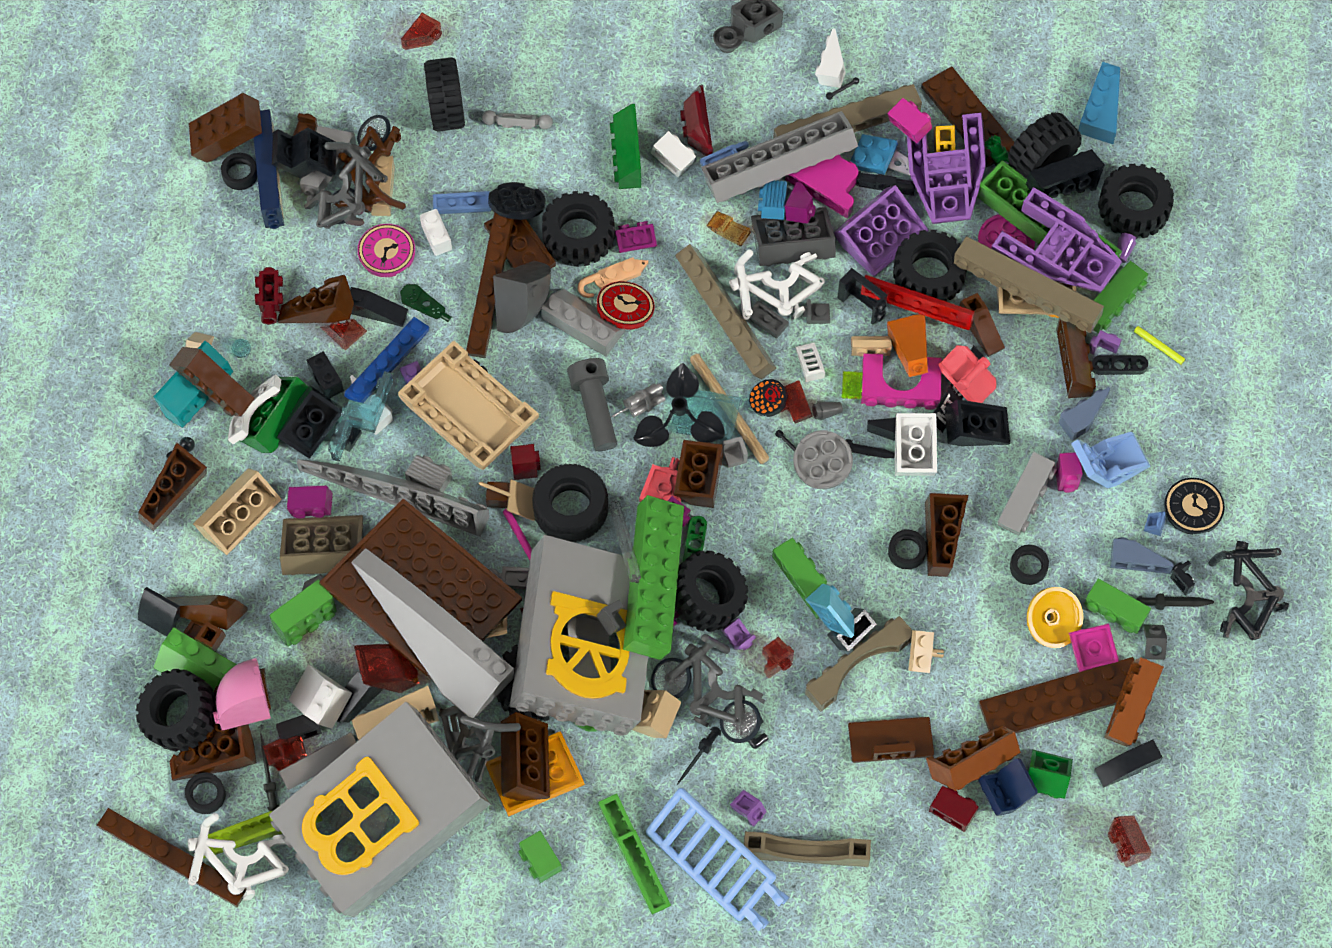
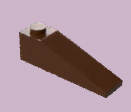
(322, 305)

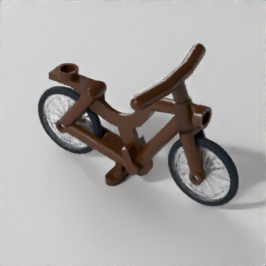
(377, 137)

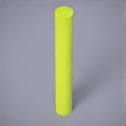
(1159, 345)

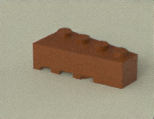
(1133, 701)
(974, 758)

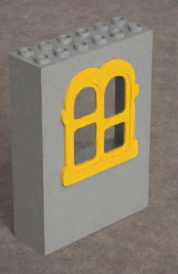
(412, 776)

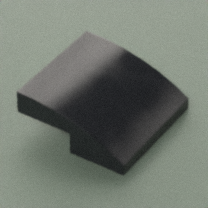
(158, 612)

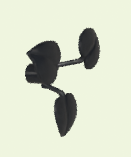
(680, 384)

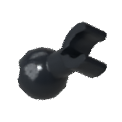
(186, 444)

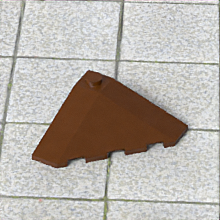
(217, 753)

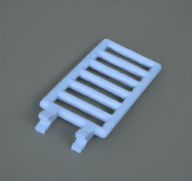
(747, 910)

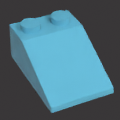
(832, 610)

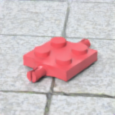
(661, 482)

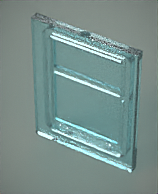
(722, 405)

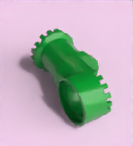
(997, 151)

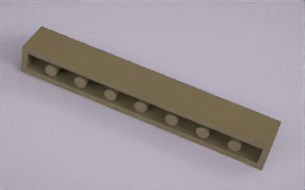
(861, 114)
(1028, 284)
(725, 311)

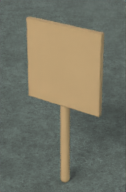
(518, 498)

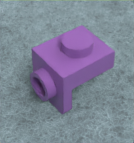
(1107, 341)
(738, 635)

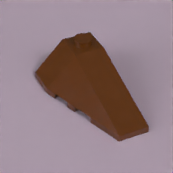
(215, 609)

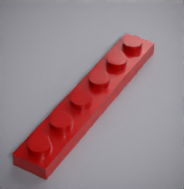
(922, 304)

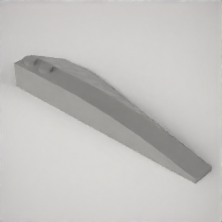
(428, 501)
(451, 654)

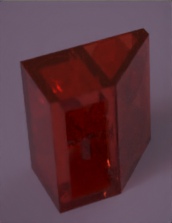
(1128, 840)

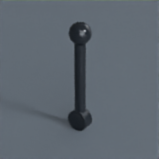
(829, 95)
(780, 434)

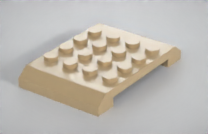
(467, 406)

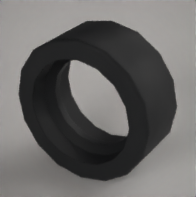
(239, 158)
(912, 535)
(1027, 578)
(215, 804)

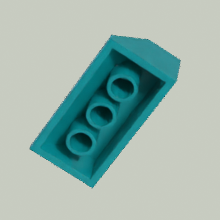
(181, 398)

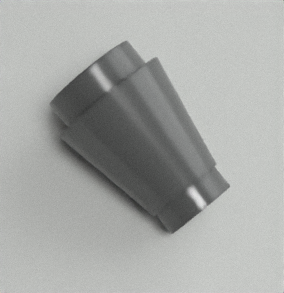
(824, 409)

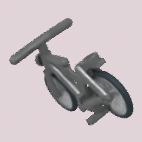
(738, 720)

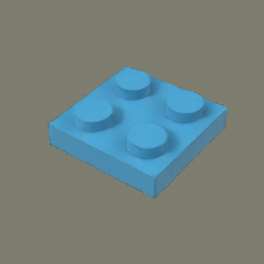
(874, 154)

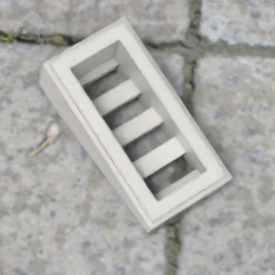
(813, 374)

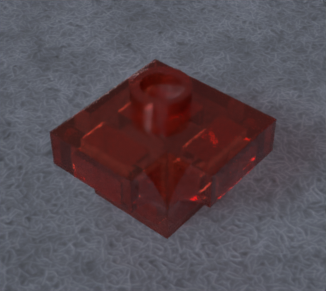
(778, 657)
(284, 752)

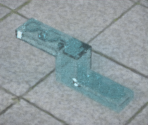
(360, 416)

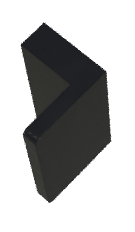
(298, 726)

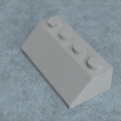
(581, 321)

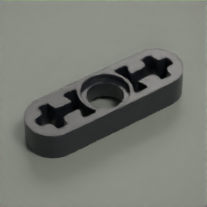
(1134, 370)

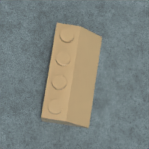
(237, 511)

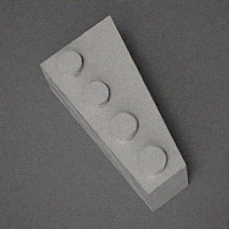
(1027, 493)

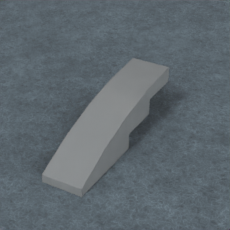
(315, 762)

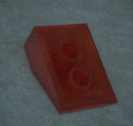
(385, 668)

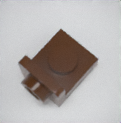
(304, 121)

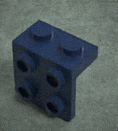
(1008, 788)

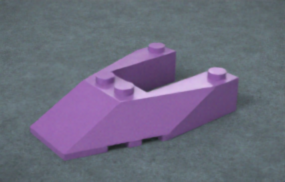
(950, 179)
(1068, 252)

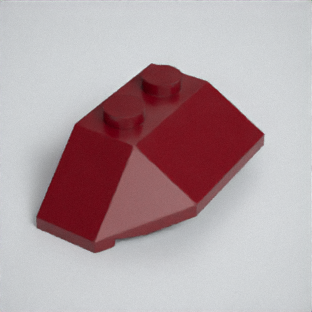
(696, 122)

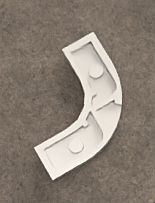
(239, 425)

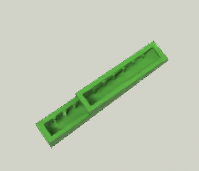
(634, 853)

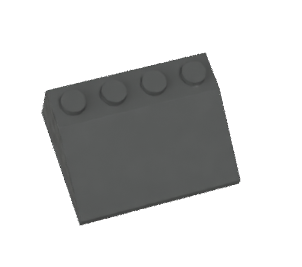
(787, 240)

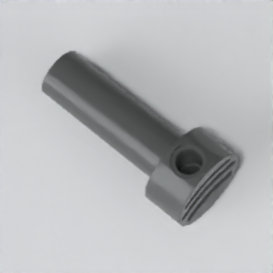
(588, 378)

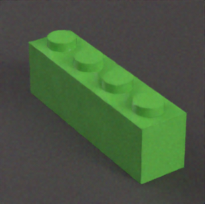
(1119, 292)
(798, 569)

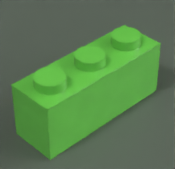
(1117, 606)

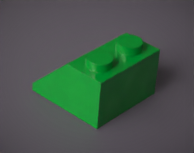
(1050, 773)

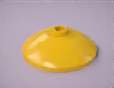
(1065, 616)

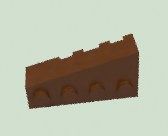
(212, 380)
(943, 530)

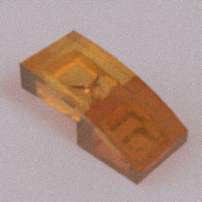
(728, 229)

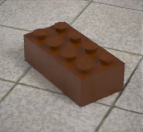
(225, 127)

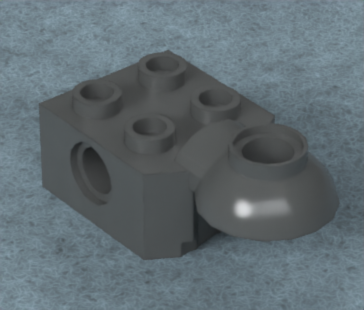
(749, 22)

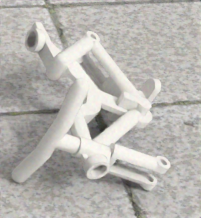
(783, 305)
(236, 883)

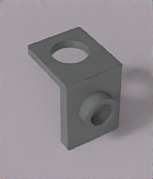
(1155, 636)

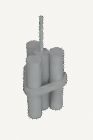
(643, 400)

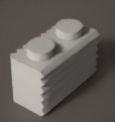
(429, 474)

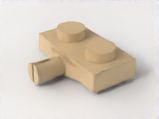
(922, 651)

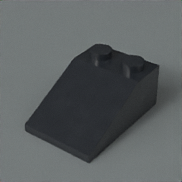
(310, 421)
(976, 424)

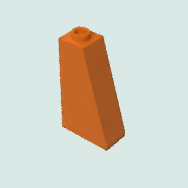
(910, 343)

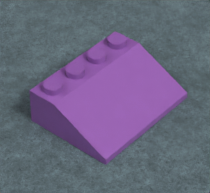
(879, 229)

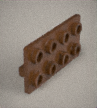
(890, 739)

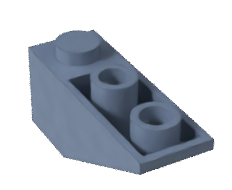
(1081, 417)

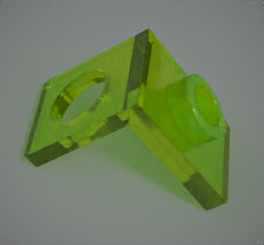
(852, 385)

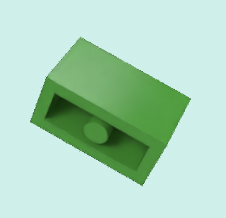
(539, 856)

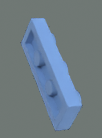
(461, 202)

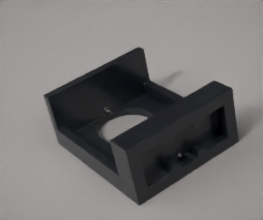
(848, 286)

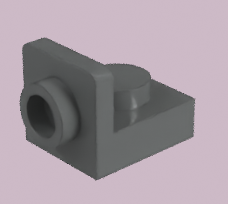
(817, 313)

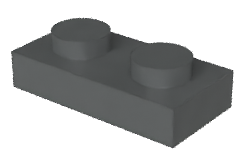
(768, 319)

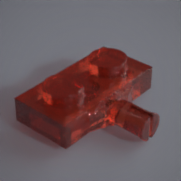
(797, 402)

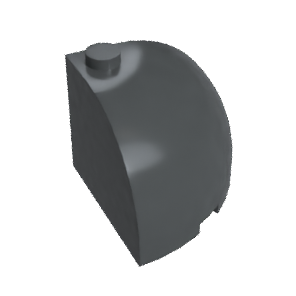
(520, 295)

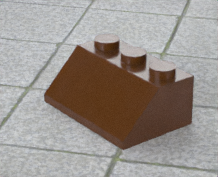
(699, 473)

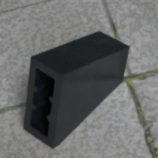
(360, 698)

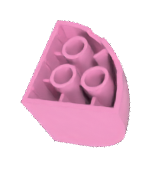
(241, 696)

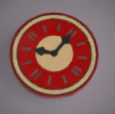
(625, 305)

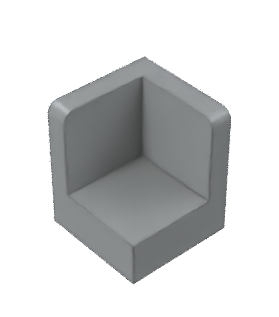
(735, 452)

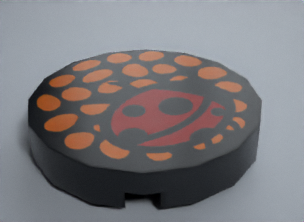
(768, 398)

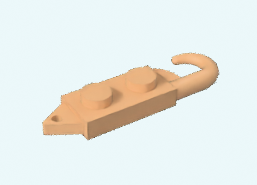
(618, 272)

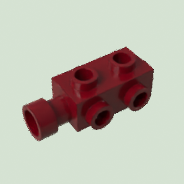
(269, 297)

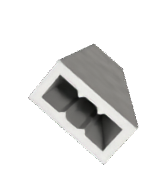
(317, 181)

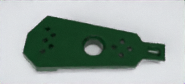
(419, 298)

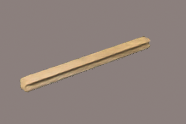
(740, 424)

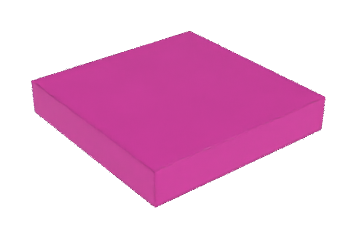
(1093, 647)

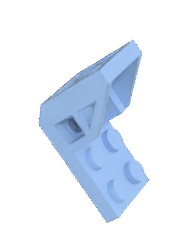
(1112, 459)

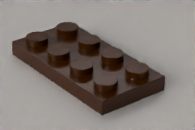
(524, 245)

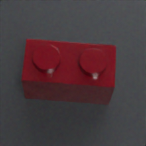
(525, 461)
(954, 808)

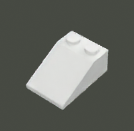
(915, 444)
(319, 697)

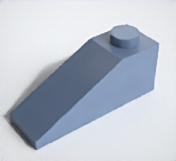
(1133, 556)

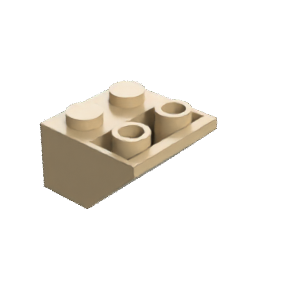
(657, 713)

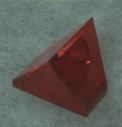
(345, 333)

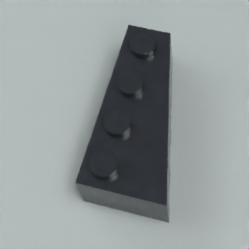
(1068, 175)

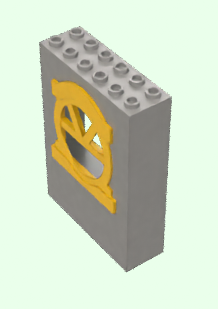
(564, 583)

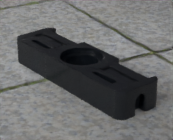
(881, 182)

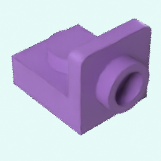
(410, 371)
(749, 807)

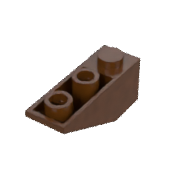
(983, 325)

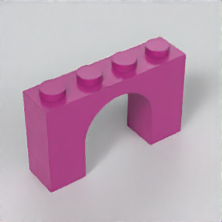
(878, 392)

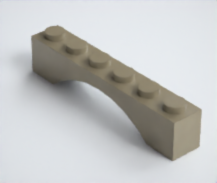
(891, 638)
(835, 852)

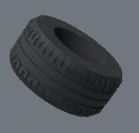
(570, 478)

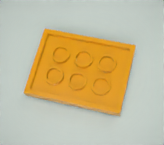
(562, 774)

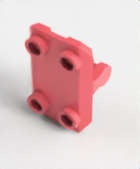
(968, 374)

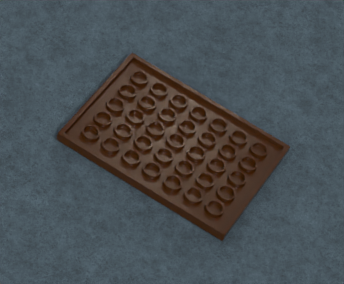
(432, 564)

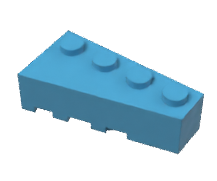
(1101, 111)

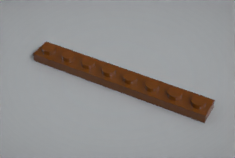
(485, 301)
(166, 854)

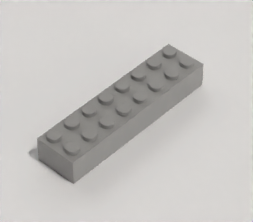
(779, 157)

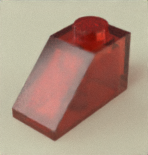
(422, 32)

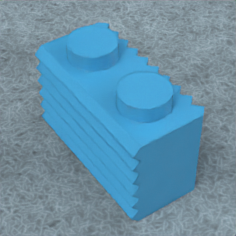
(773, 200)

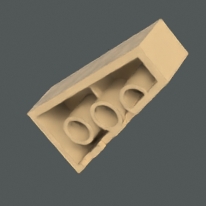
(419, 699)

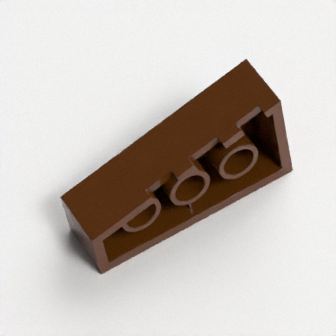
(172, 485)

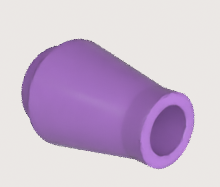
(1126, 244)

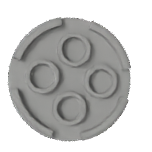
(823, 459)

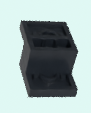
(303, 153)

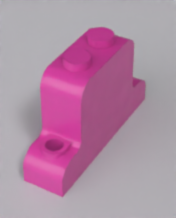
(829, 183)

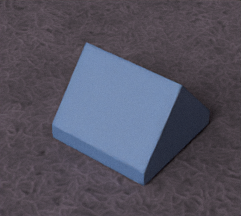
(1155, 523)

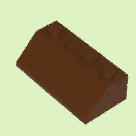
(1075, 360)
(525, 759)

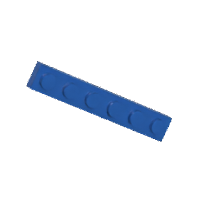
(387, 360)

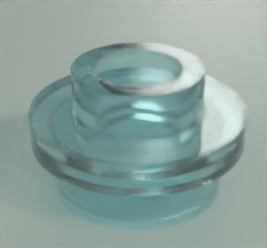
(241, 343)

